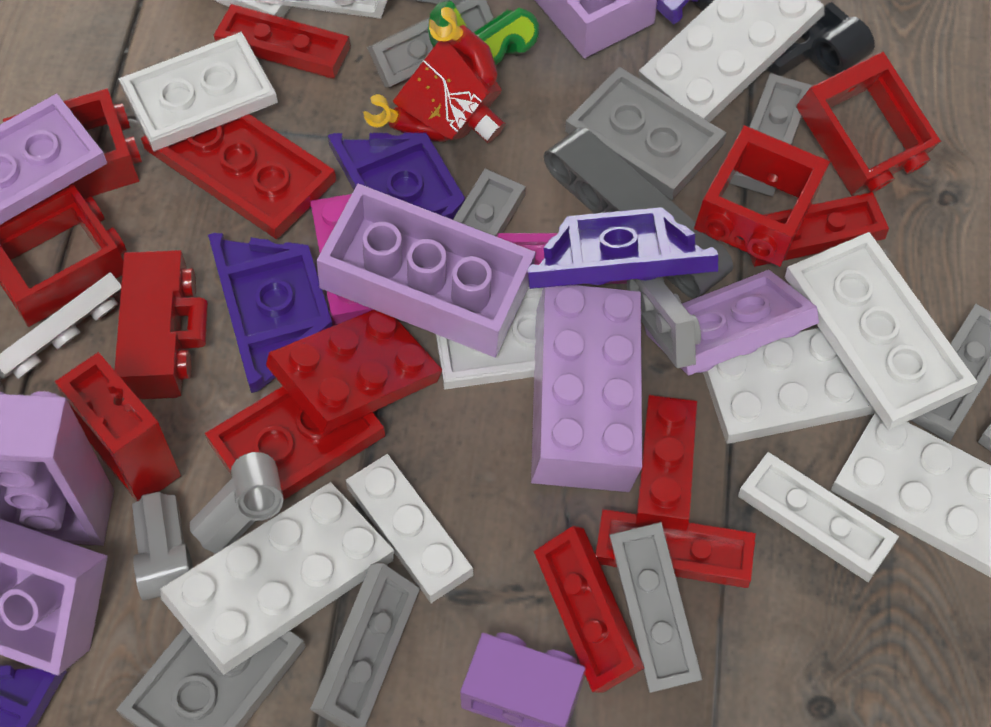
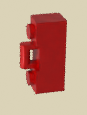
(150, 323)

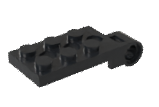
(831, 43)

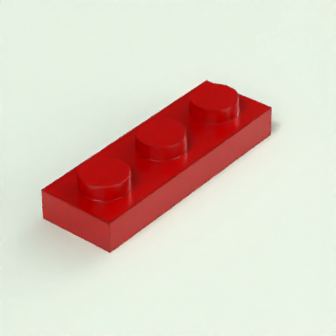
(286, 40)
(833, 224)
(667, 463)
(696, 554)
(588, 610)

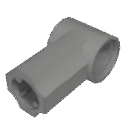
(248, 497)
(160, 544)

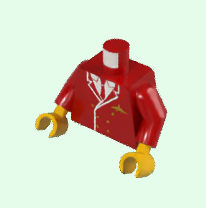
(448, 89)

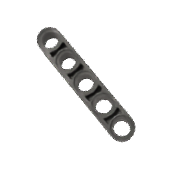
(611, 185)

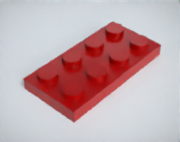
(251, 171)

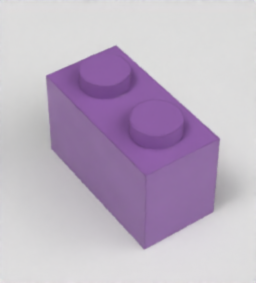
(521, 683)

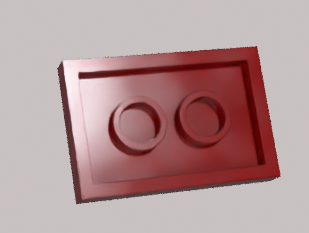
(352, 369)
(291, 438)

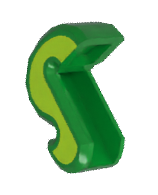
(506, 33)

